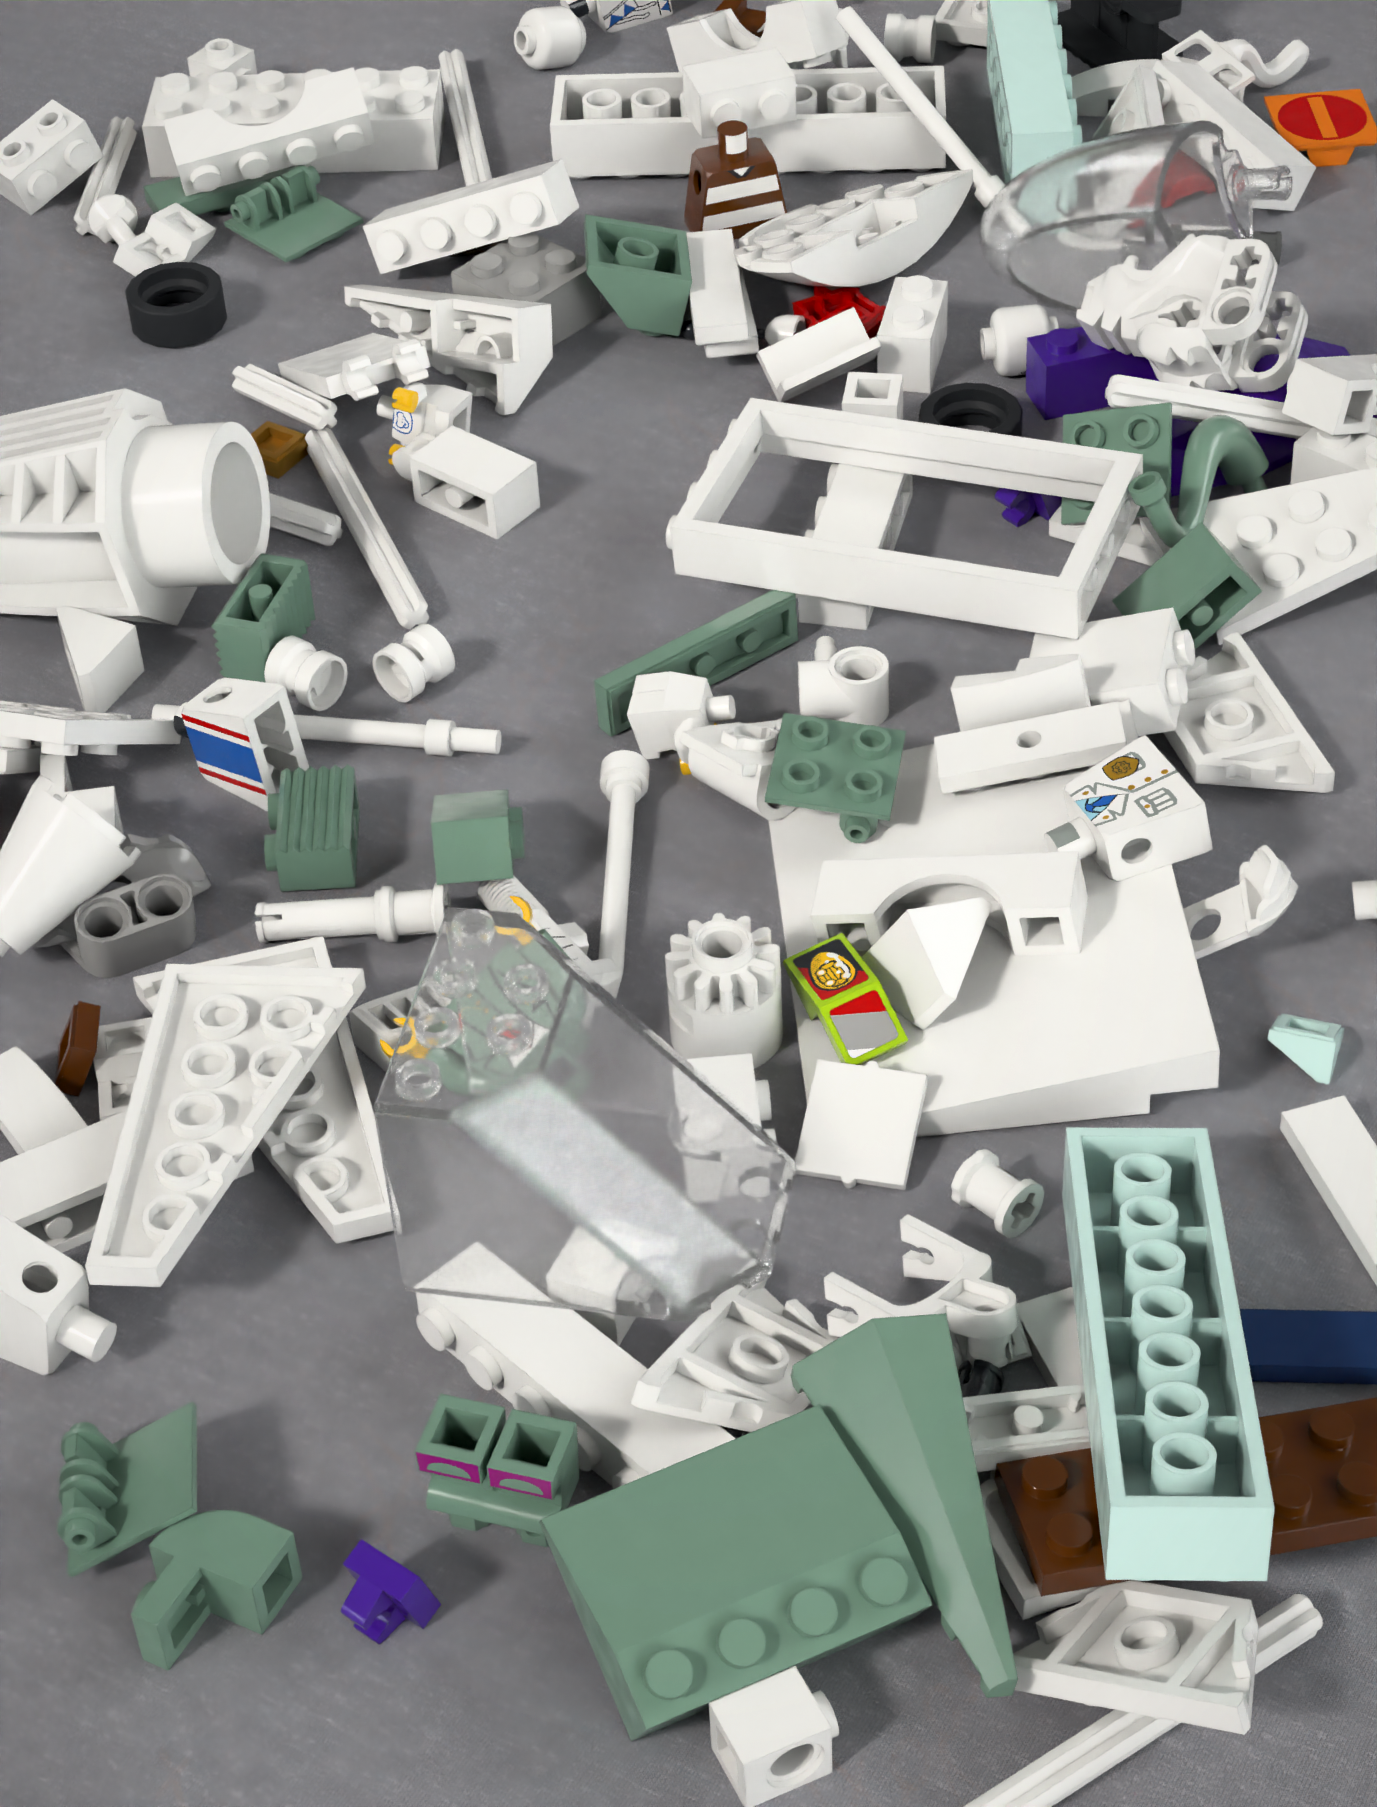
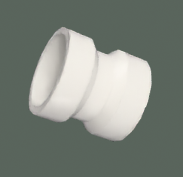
(911, 37)
(417, 660)
(310, 675)

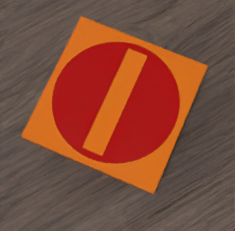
(1323, 123)

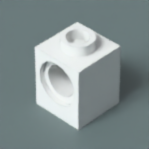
(773, 1736)

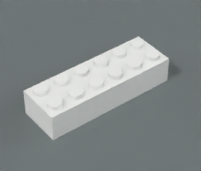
(401, 105)

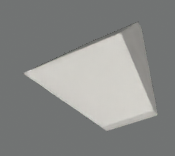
(927, 957)

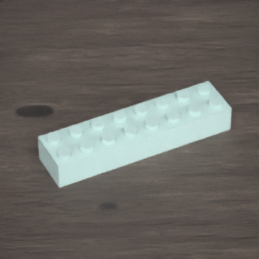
(1164, 1359)

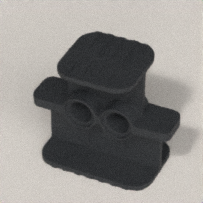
(1117, 30)

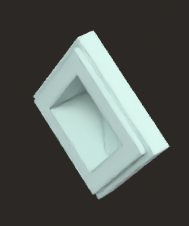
(1308, 1043)

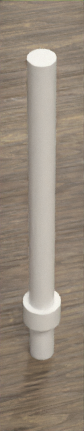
(985, 184)
(436, 737)

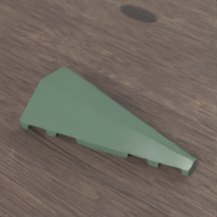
(905, 1423)

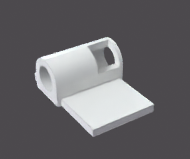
(736, 762)

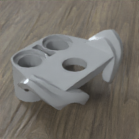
(157, 885)

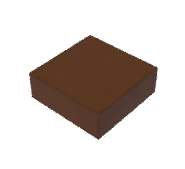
(77, 1048)

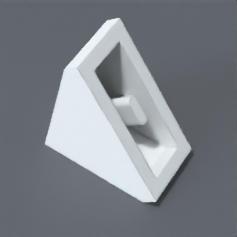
(101, 656)

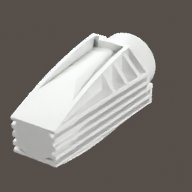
(124, 508)

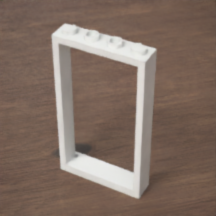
(903, 579)

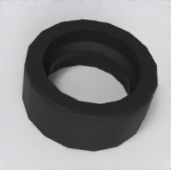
(181, 324)
(974, 405)

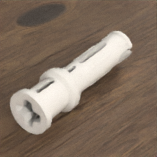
(383, 914)

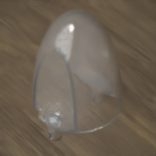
(1119, 199)

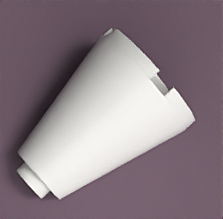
(54, 863)

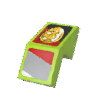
(847, 999)

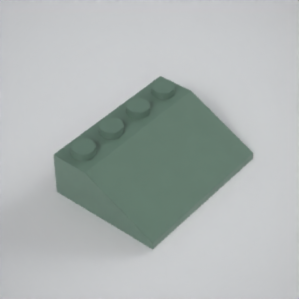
(732, 1569)

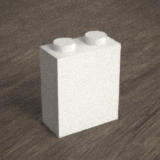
(1132, 660)

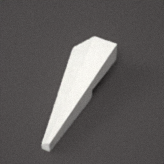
(482, 340)

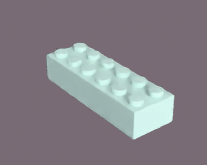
(1029, 83)

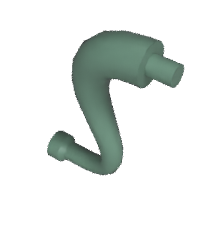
(1213, 443)

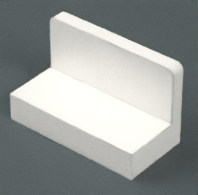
(817, 355)

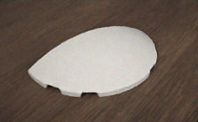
(856, 237)

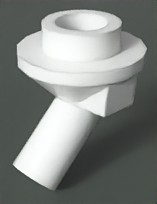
(113, 218)

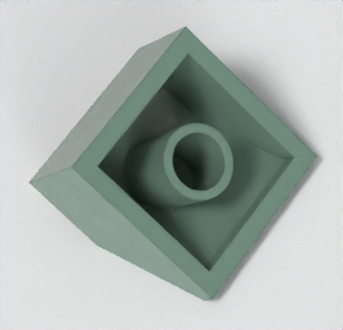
(640, 272)

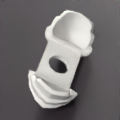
(1248, 907)

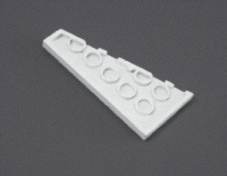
(1294, 541)
(64, 729)
(327, 1130)

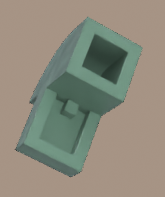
(217, 1566)

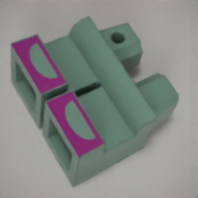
(497, 1467)

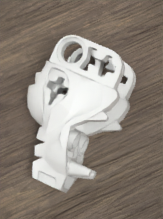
(1202, 280)

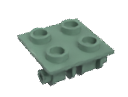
(290, 215)
(1128, 429)
(837, 770)
(125, 1488)

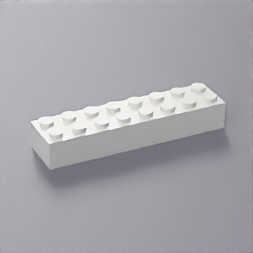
(843, 122)

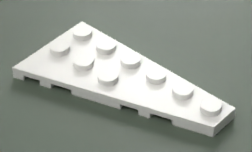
(208, 1087)

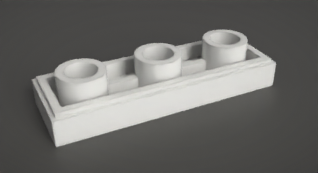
(1028, 747)

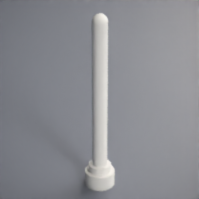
(624, 782)

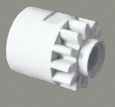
(724, 990)

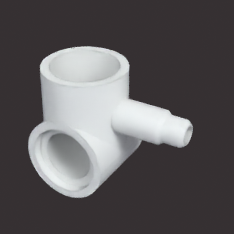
(844, 684)

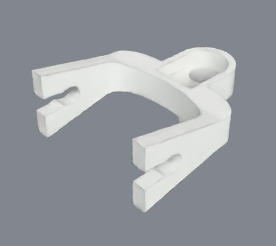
(971, 1300)

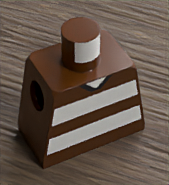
(733, 184)

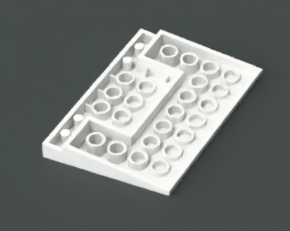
(1026, 1031)

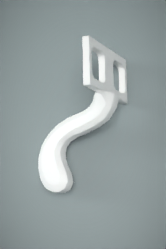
(1245, 60)

